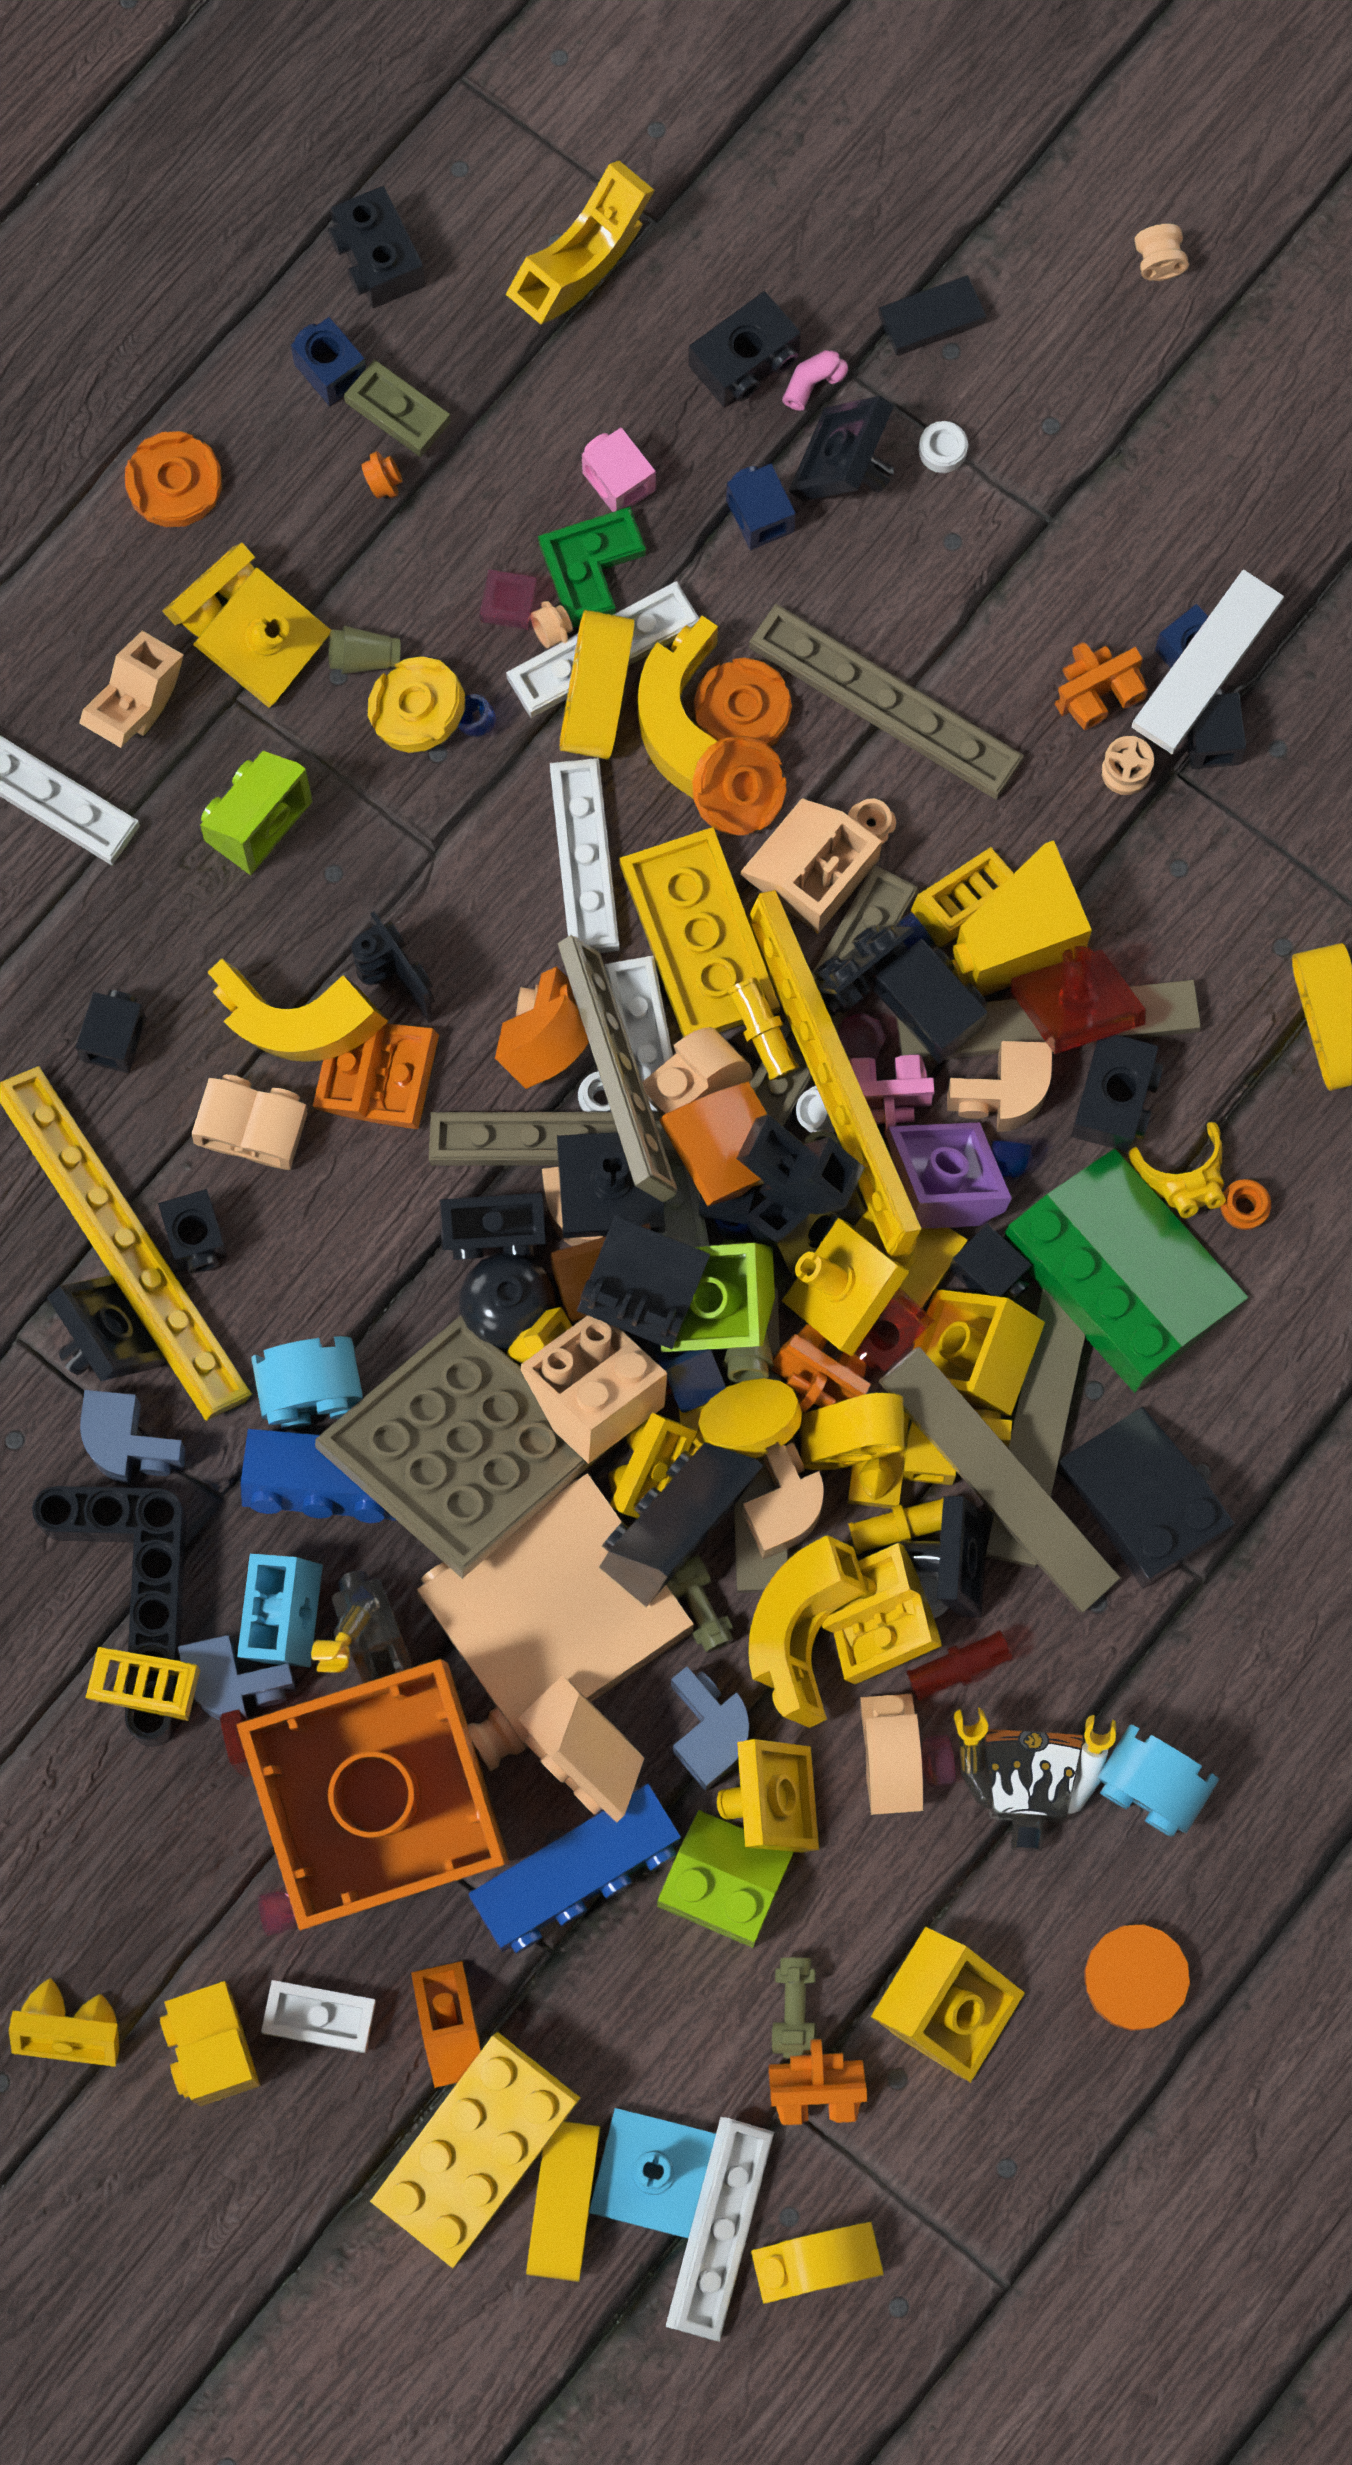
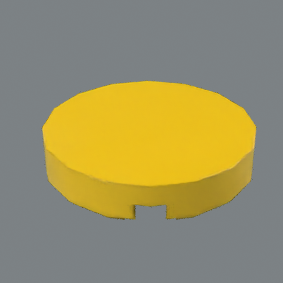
(416, 704)
(751, 1417)

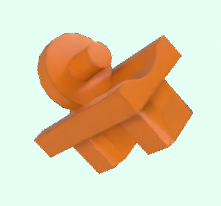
(1093, 680)
(817, 1375)
(817, 2080)

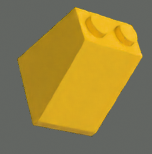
(1022, 925)

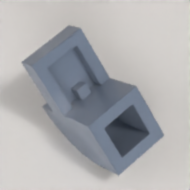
(111, 1438)
(224, 1688)
(711, 1746)

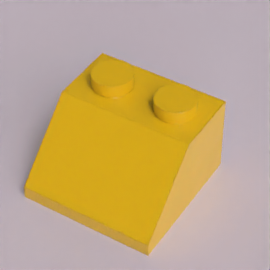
(981, 1346)
(948, 2003)

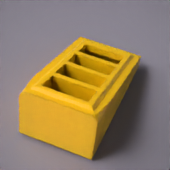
(937, 910)
(184, 1692)

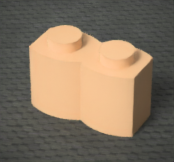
(250, 1122)

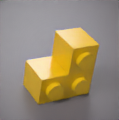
(211, 2045)

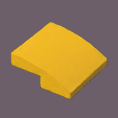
(887, 1622)

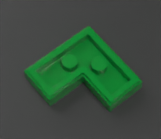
(582, 551)

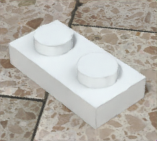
(318, 2016)

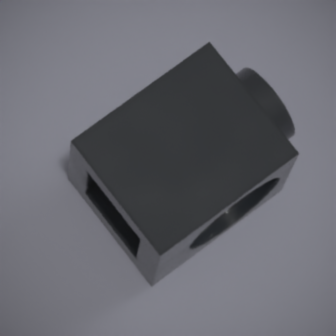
(1218, 734)
(111, 1031)
(189, 1211)
(991, 1266)

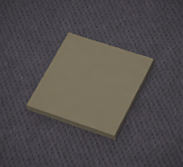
(454, 1448)

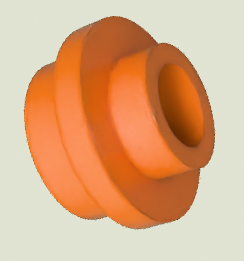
(382, 475)
(1256, 1194)

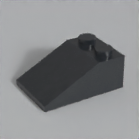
(1146, 1496)

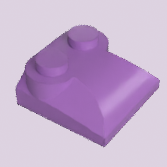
(948, 1174)

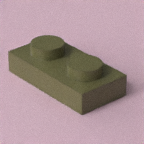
(397, 408)

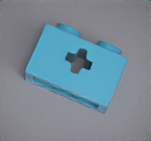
(280, 1610)

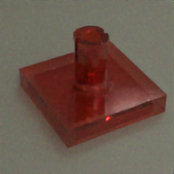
(1078, 1000)

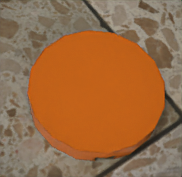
(173, 479)
(743, 701)
(739, 785)
(1136, 1977)

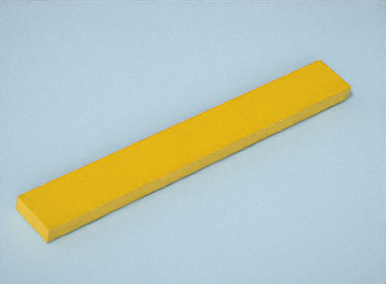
(833, 1074)
(123, 1243)

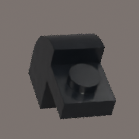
(798, 1175)

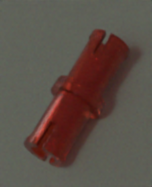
(959, 1665)

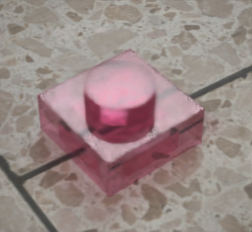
(508, 599)

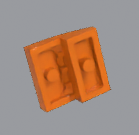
(381, 1078)
(709, 1138)

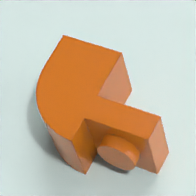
(544, 1038)

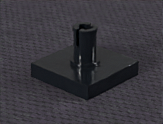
(844, 450)
(599, 1185)
(103, 1330)
(957, 1556)

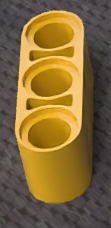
(596, 684)
(1326, 997)
(852, 1431)
(563, 2202)

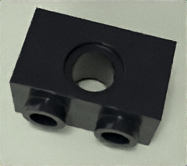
(755, 326)
(1104, 1119)
(796, 1232)

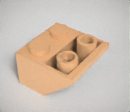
(814, 861)
(595, 1386)
(583, 1748)

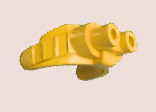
(1189, 1189)

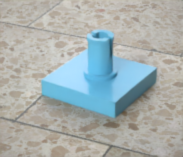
(652, 2173)

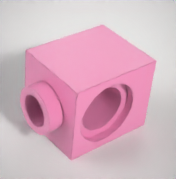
(618, 470)

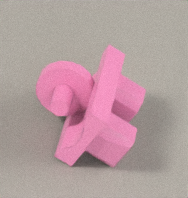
(892, 1097)

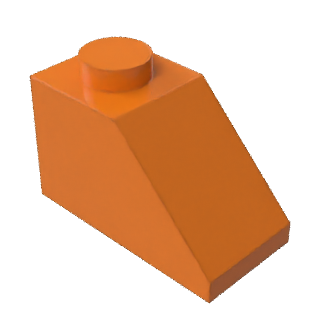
(446, 2021)

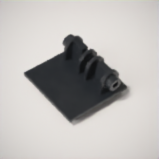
(872, 947)
(380, 955)
(643, 1282)

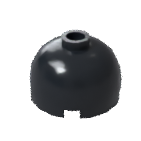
(506, 1297)

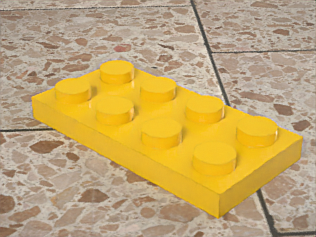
(696, 929)
(475, 2149)

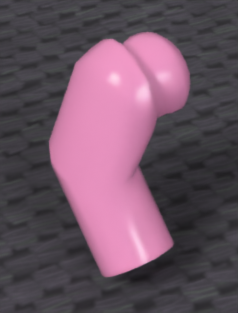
(811, 371)

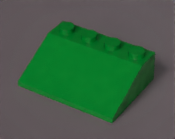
(1124, 1268)

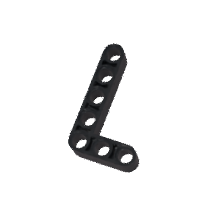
(145, 1591)

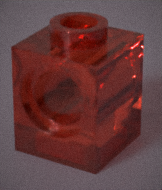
(911, 1323)

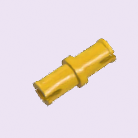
(763, 1028)
(897, 1525)

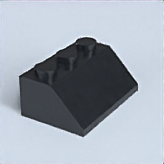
(677, 1519)

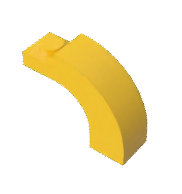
(587, 251)
(664, 727)
(314, 1032)
(789, 1617)

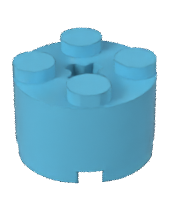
(306, 1381)
(1157, 1781)

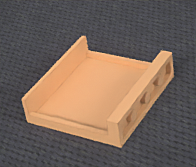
(550, 1610)

